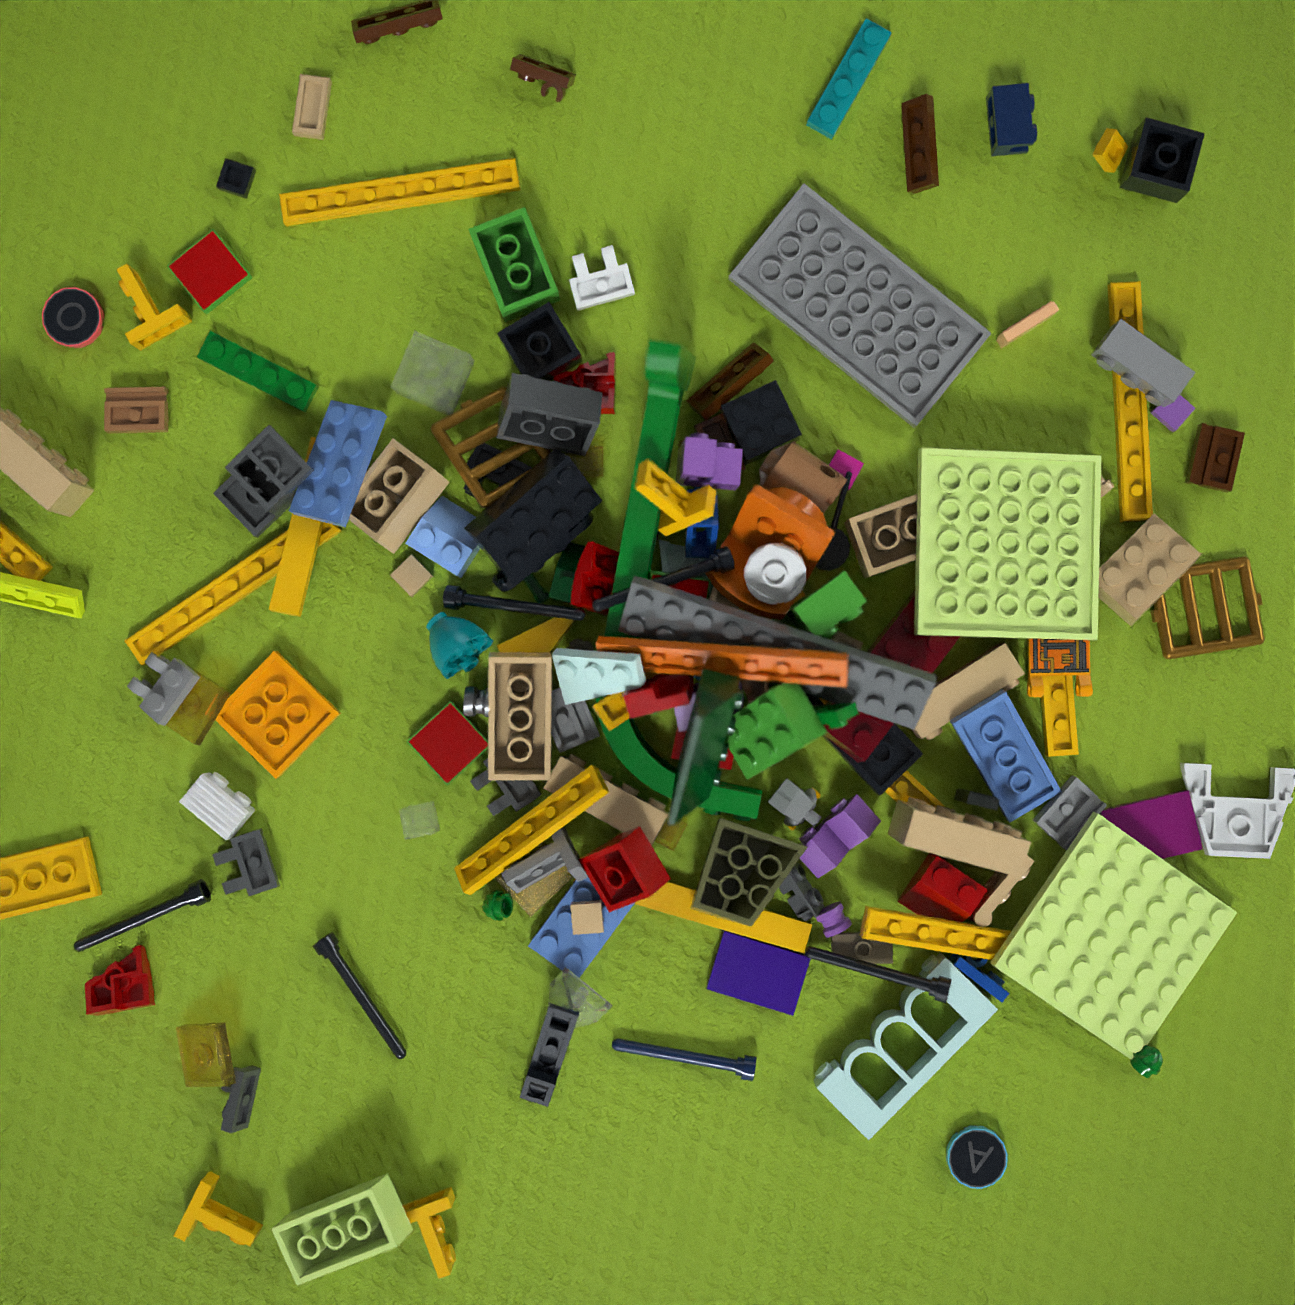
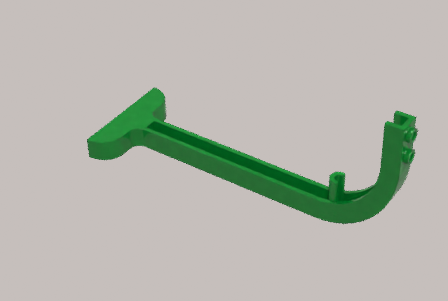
(669, 374)

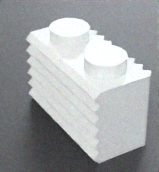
(218, 804)

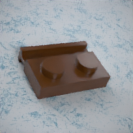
(1215, 457)

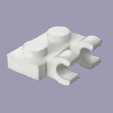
(602, 285)

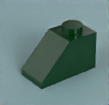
(565, 572)

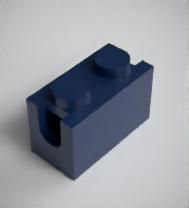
(1010, 119)

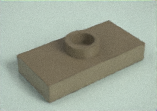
(867, 950)

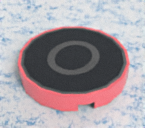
(72, 317)

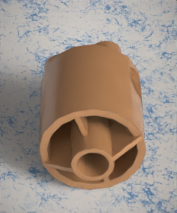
(803, 472)

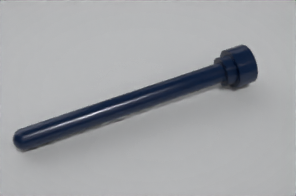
(742, 1066)

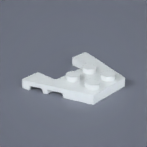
(1238, 823)

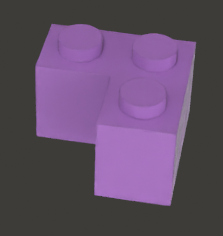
(705, 463)

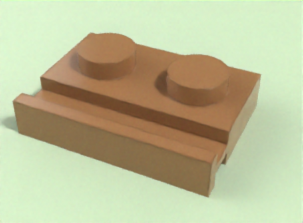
(136, 410)

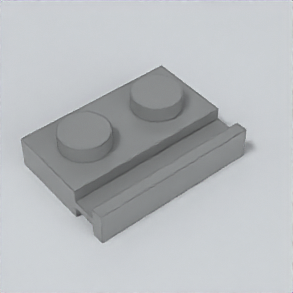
(570, 723)
(1068, 812)

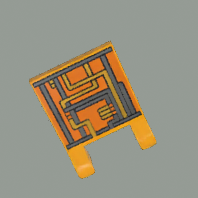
(1058, 658)

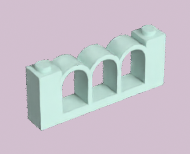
(854, 1101)

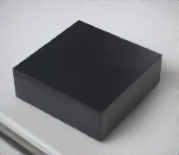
(236, 178)

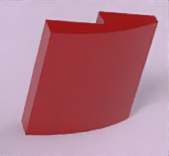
(594, 576)

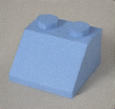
(443, 538)

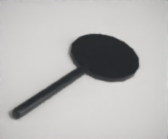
(839, 546)

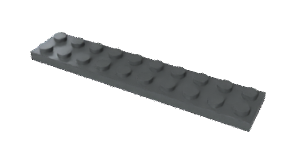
(874, 683)

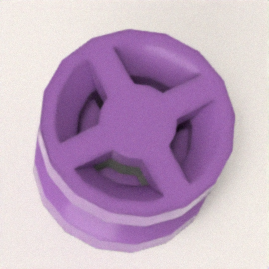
(833, 919)

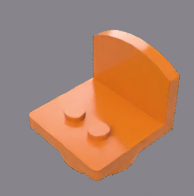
(766, 518)

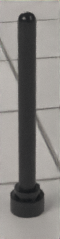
(719, 561)
(457, 598)
(195, 894)
(329, 948)
(936, 987)

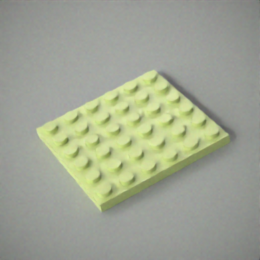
(1007, 544)
(1113, 936)

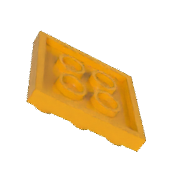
(276, 714)

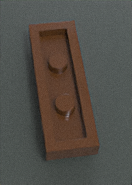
(396, 21)
(920, 144)
(730, 381)

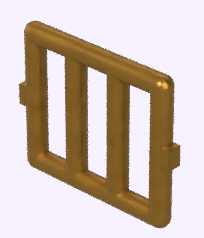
(455, 452)
(1227, 640)

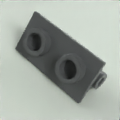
(806, 900)

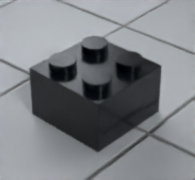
(1162, 160)
(540, 344)
(760, 422)

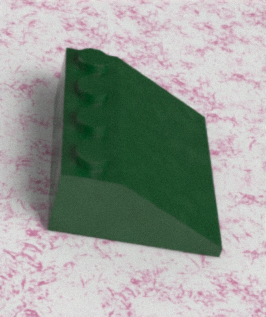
(705, 742)

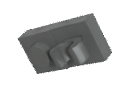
(239, 1106)

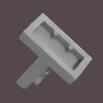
(544, 862)

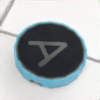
(976, 1157)

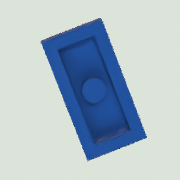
(990, 982)

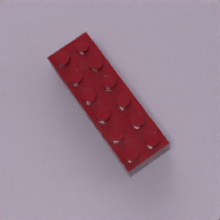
(902, 646)

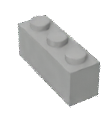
(1142, 364)

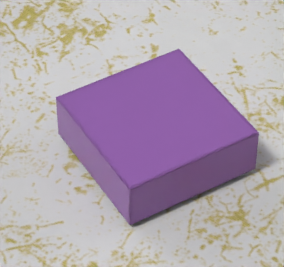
(1173, 414)

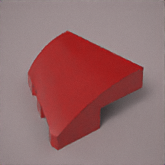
(596, 377)
(659, 694)
(122, 986)

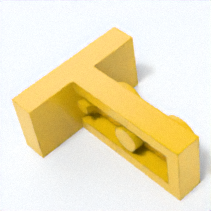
(154, 324)
(677, 505)
(216, 1216)
(433, 1227)

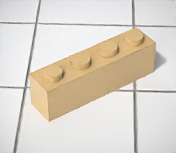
(967, 687)
(617, 808)

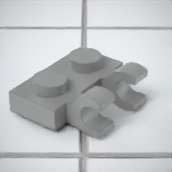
(169, 691)

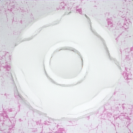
(775, 573)

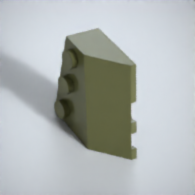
(742, 872)

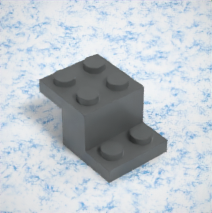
(263, 481)

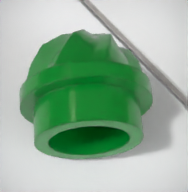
(498, 905)
(1147, 1061)

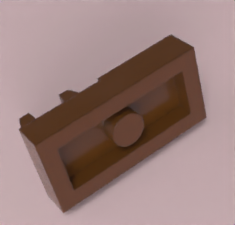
(531, 69)

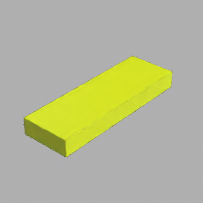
(41, 595)

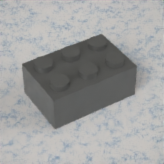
(549, 414)

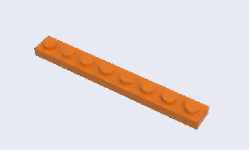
(738, 661)

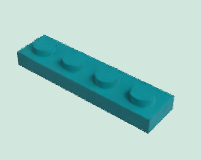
(848, 78)

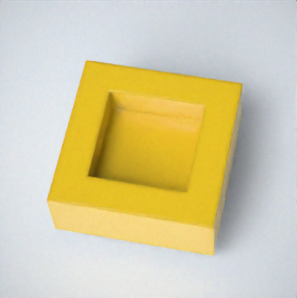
(1110, 150)

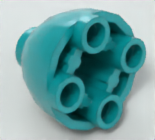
(455, 643)

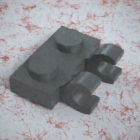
(516, 792)
(254, 863)

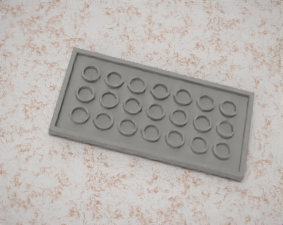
(859, 305)

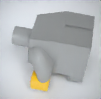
(796, 804)

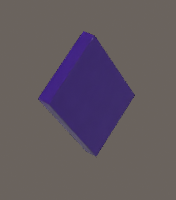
(758, 972)

